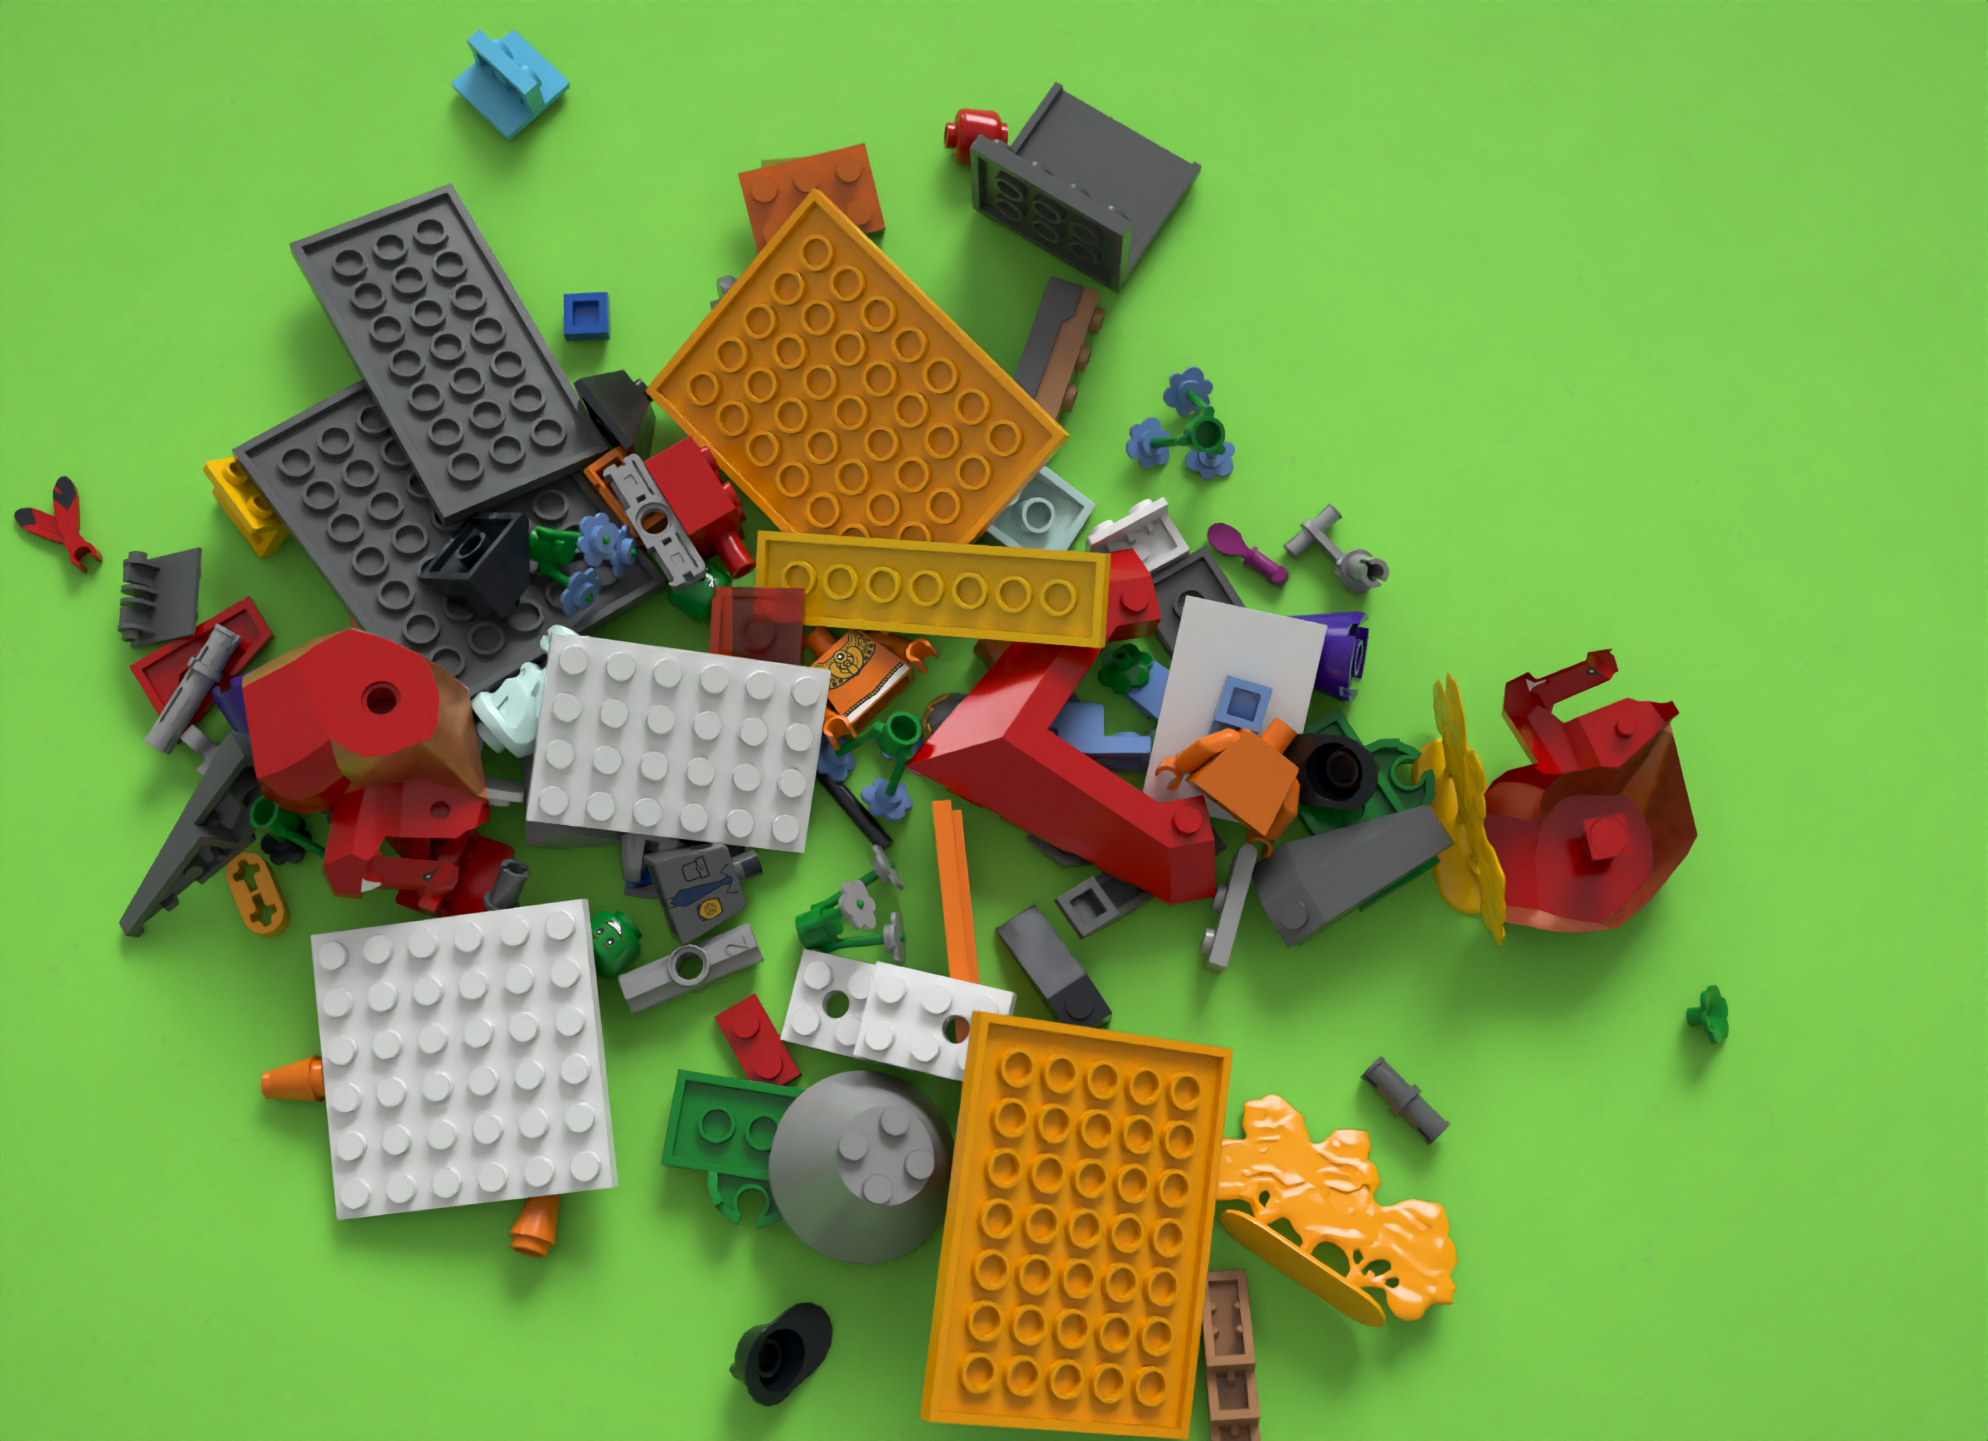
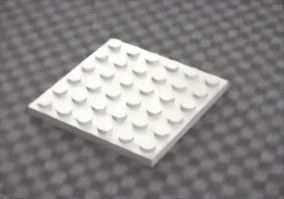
(463, 1060)

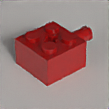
(703, 503)

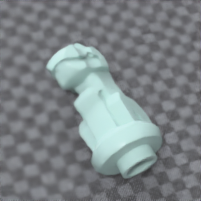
(512, 713)

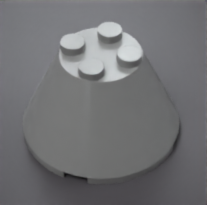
(862, 1167)

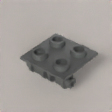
(162, 597)

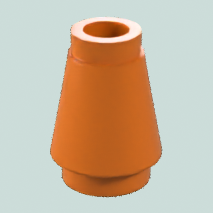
(295, 1081)
(536, 1226)

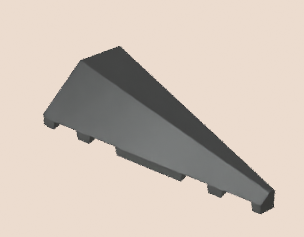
(206, 835)

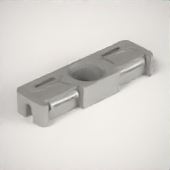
(672, 546)

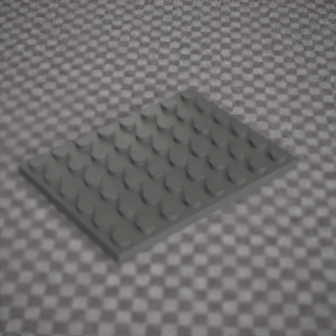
(373, 530)

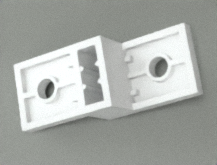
(892, 1014)

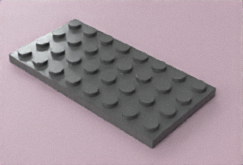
(449, 353)

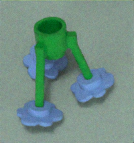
(1201, 433)
(897, 738)

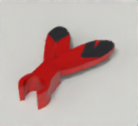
(63, 527)

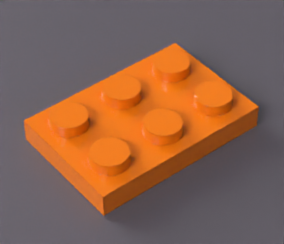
(840, 174)

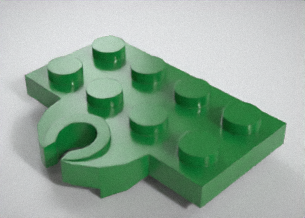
(1389, 794)
(729, 1133)

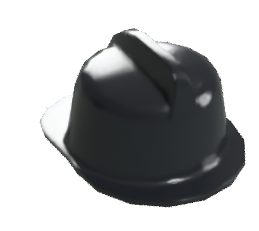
(1333, 770)
(782, 1354)

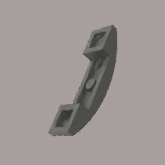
(1106, 900)

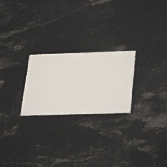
(1239, 643)

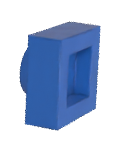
(587, 316)

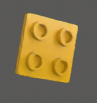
(245, 506)

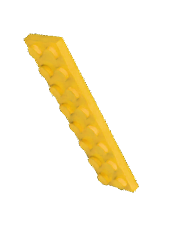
(941, 587)

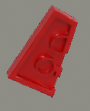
(165, 668)

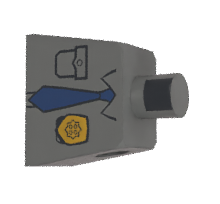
(700, 885)

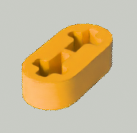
(248, 899)

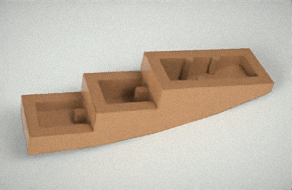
(1229, 1358)

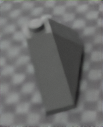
(1333, 873)

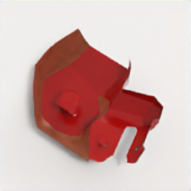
(377, 742)
(1595, 813)

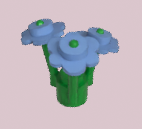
(597, 541)

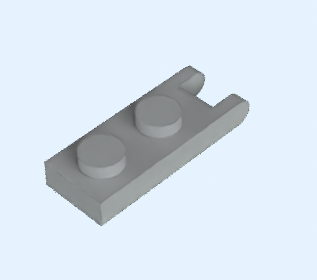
(1229, 903)

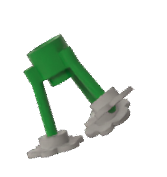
(824, 922)

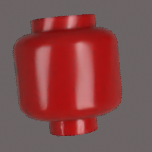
(967, 127)

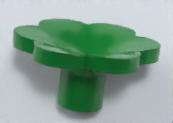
(1125, 669)
(1710, 1015)

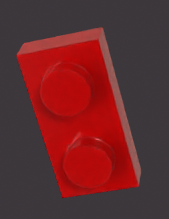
(757, 1043)

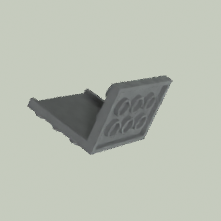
(1080, 187)

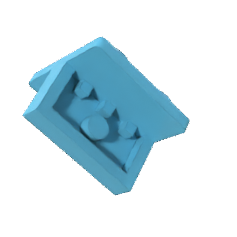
(509, 82)

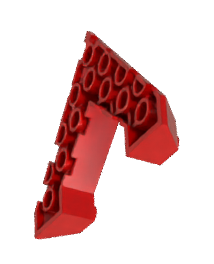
(1006, 759)

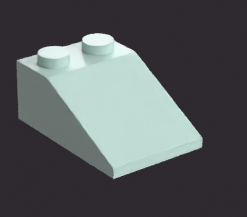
(1042, 515)

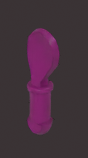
(1229, 542)

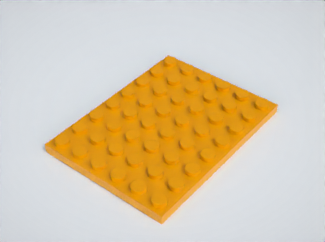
(853, 395)
(1077, 1230)

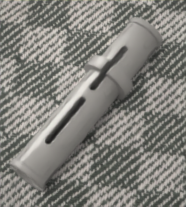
(193, 688)

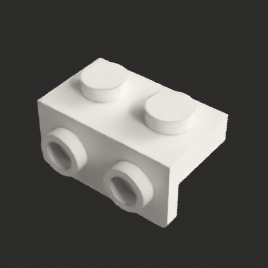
(1147, 531)

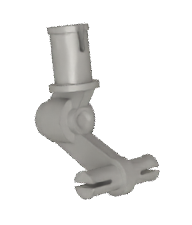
(1354, 568)

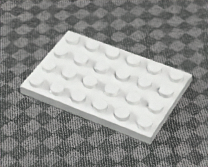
(677, 743)

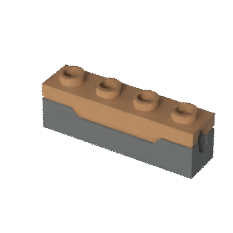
(1059, 345)

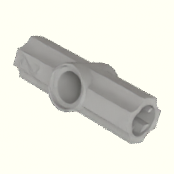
(661, 979)

